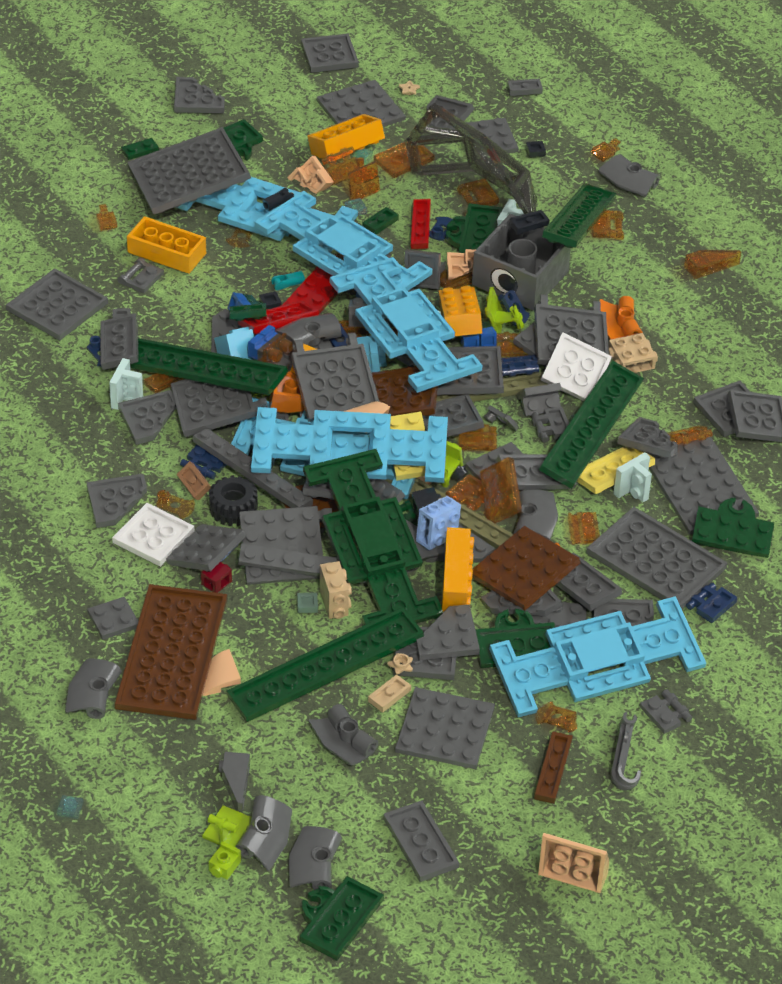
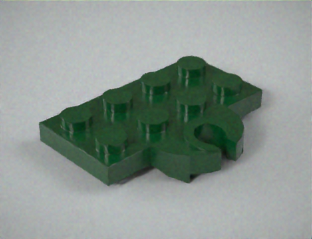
(243, 137)
(474, 228)
(733, 529)
(523, 636)
(338, 916)

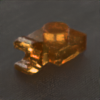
(604, 151)
(105, 219)

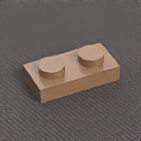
(194, 480)

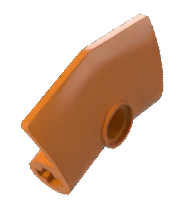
(620, 318)

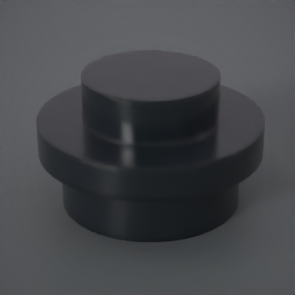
(459, 473)

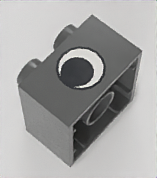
(519, 263)

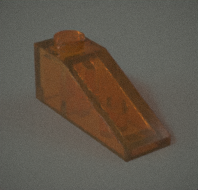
(710, 261)

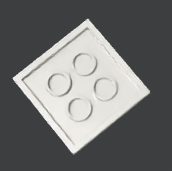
(575, 366)
(153, 534)

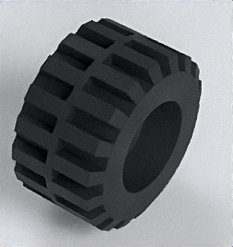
(230, 489)

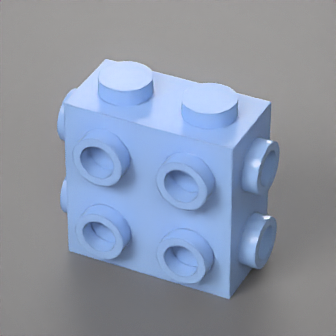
(434, 522)

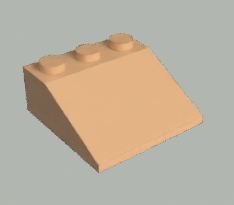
(573, 863)

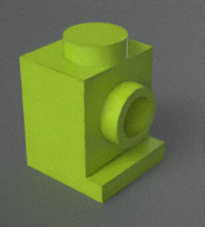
(225, 861)

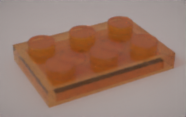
(396, 160)
(500, 490)

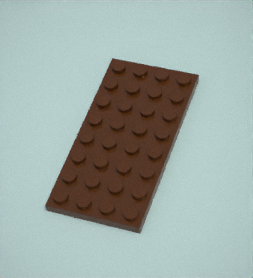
(171, 652)

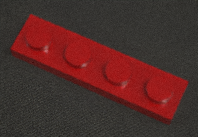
(421, 224)

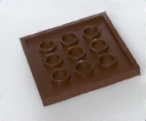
(396, 392)
(525, 567)

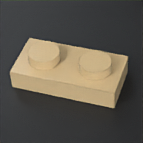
(389, 693)

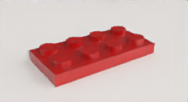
(314, 290)
(280, 316)

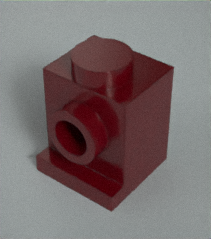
(217, 578)

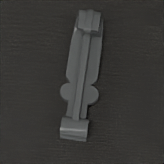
(621, 753)

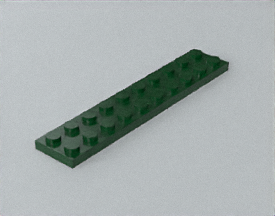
(579, 215)
(208, 367)
(591, 424)
(324, 664)

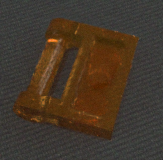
(482, 191)
(603, 226)

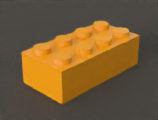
(352, 132)
(166, 244)
(461, 310)
(457, 568)

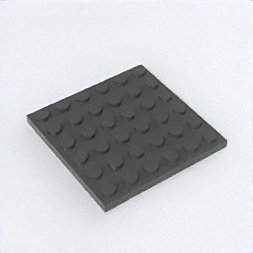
(188, 170)

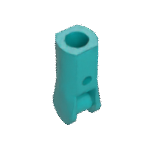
(287, 280)

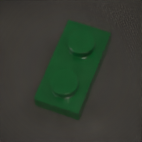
(140, 148)
(381, 220)
(253, 311)

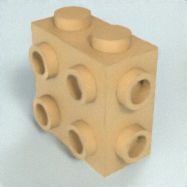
(633, 353)
(335, 590)

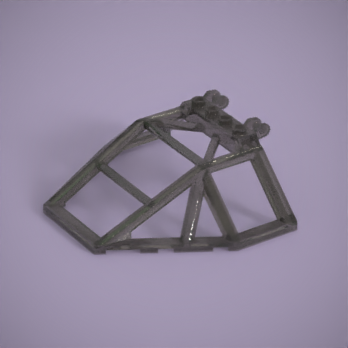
(475, 142)

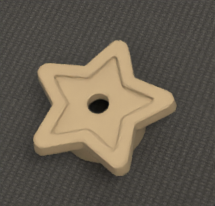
(405, 88)
(401, 658)

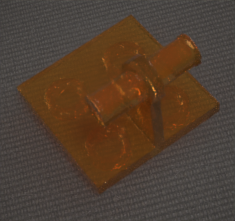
(363, 180)

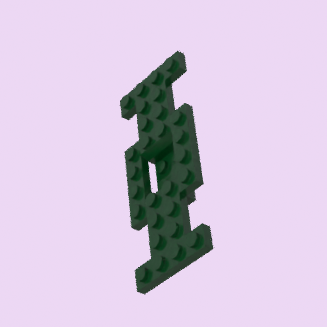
(379, 534)

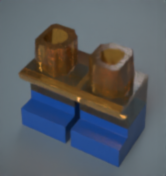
(269, 345)

